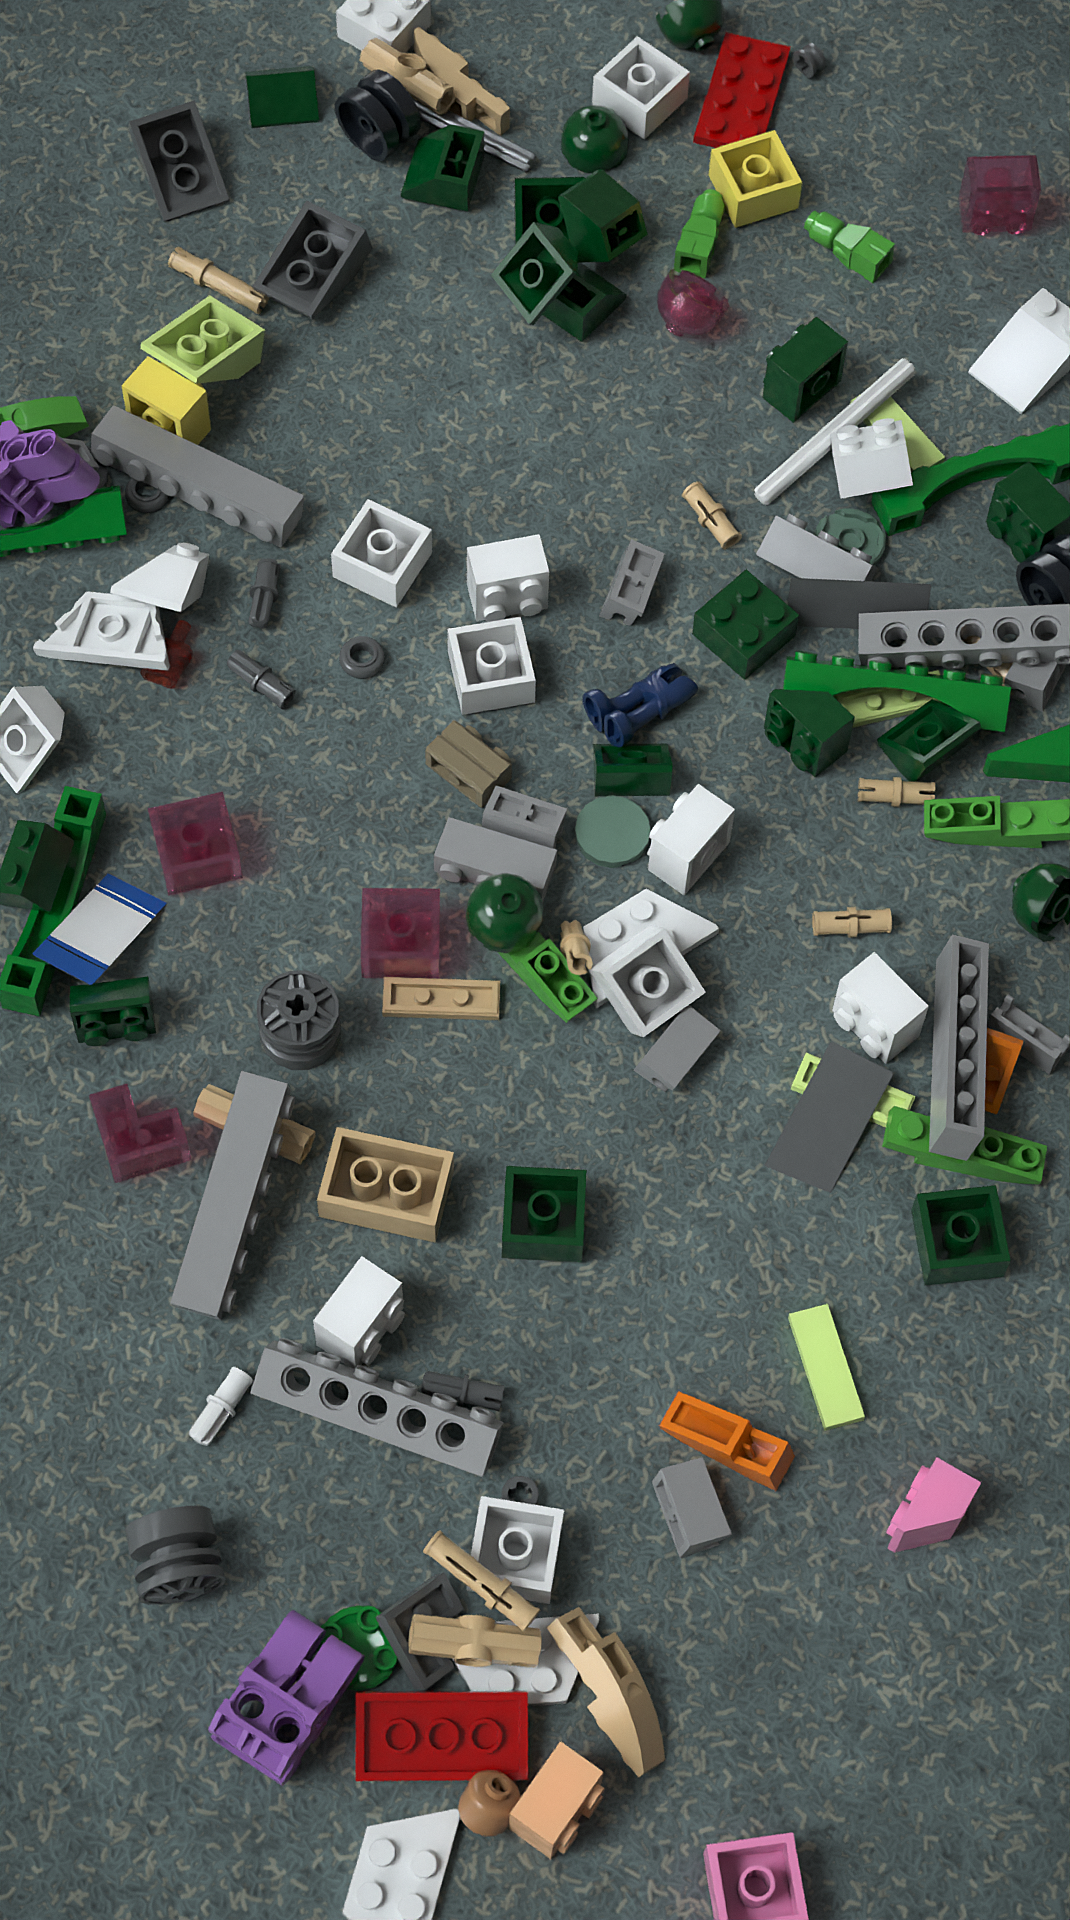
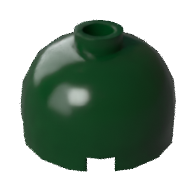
(692, 23)
(594, 139)
(1039, 893)
(504, 912)

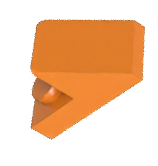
(1001, 1058)

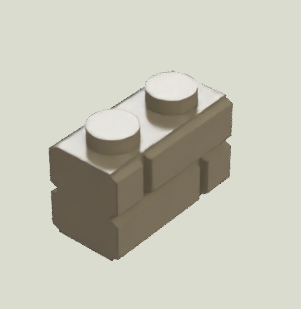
(468, 762)

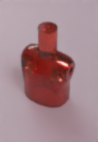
(178, 655)

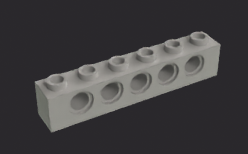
(955, 625)
(276, 1383)

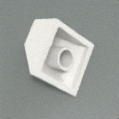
(168, 580)
(28, 733)

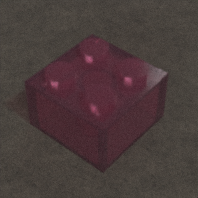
(999, 194)
(195, 843)
(400, 932)

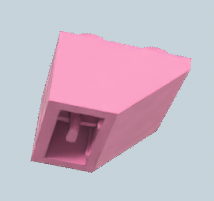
(936, 1507)

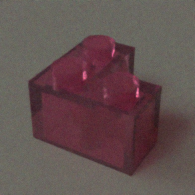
(134, 1143)

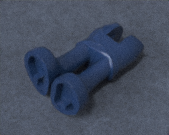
(657, 693)

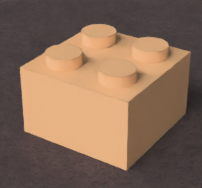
(556, 1800)

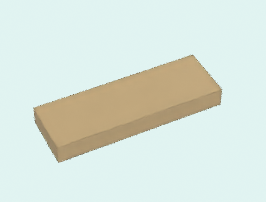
(441, 998)

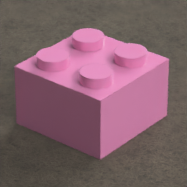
(755, 1879)

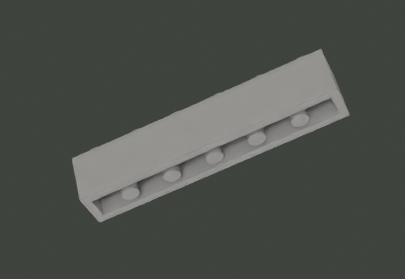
(196, 476)
(959, 1048)
(232, 1196)

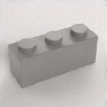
(810, 555)
(478, 852)

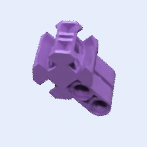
(38, 472)
(303, 1704)

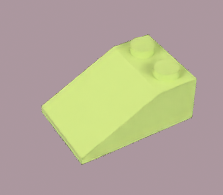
(208, 343)

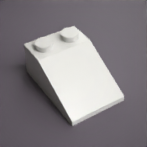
(1028, 352)

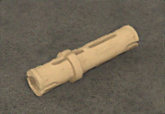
(206, 274)
(482, 1581)

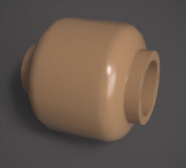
(488, 1802)

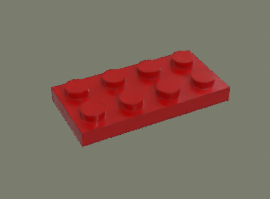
(741, 90)
(440, 1735)

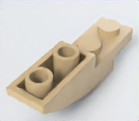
(471, 99)
(622, 1699)

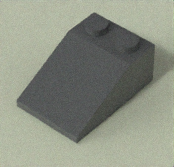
(178, 160)
(314, 260)

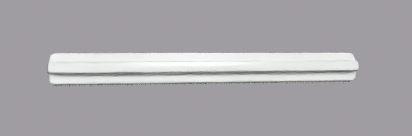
(821, 442)

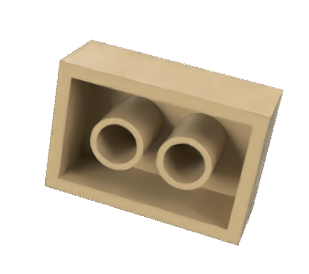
(385, 1184)

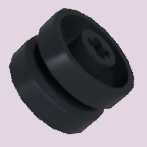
(378, 115)
(1046, 574)

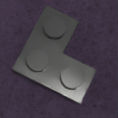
(431, 1598)

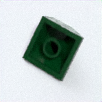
(537, 270)

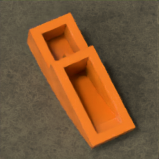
(728, 1440)

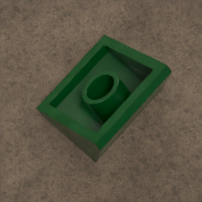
(282, 96)
(538, 202)
(927, 739)
(632, 770)

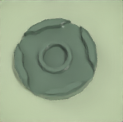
(862, 525)
(612, 831)

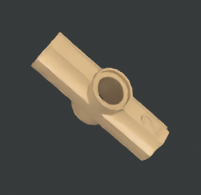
(411, 73)
(214, 1107)
(474, 1641)

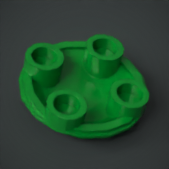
(363, 1633)

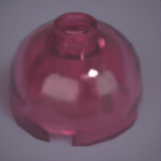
(689, 304)

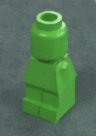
(700, 234)
(853, 245)

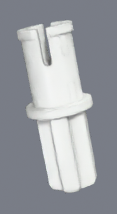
(220, 1406)

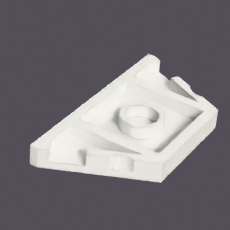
(109, 631)
(633, 917)
(546, 1684)
(402, 1868)

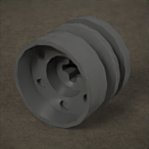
(304, 1039)
(175, 1555)

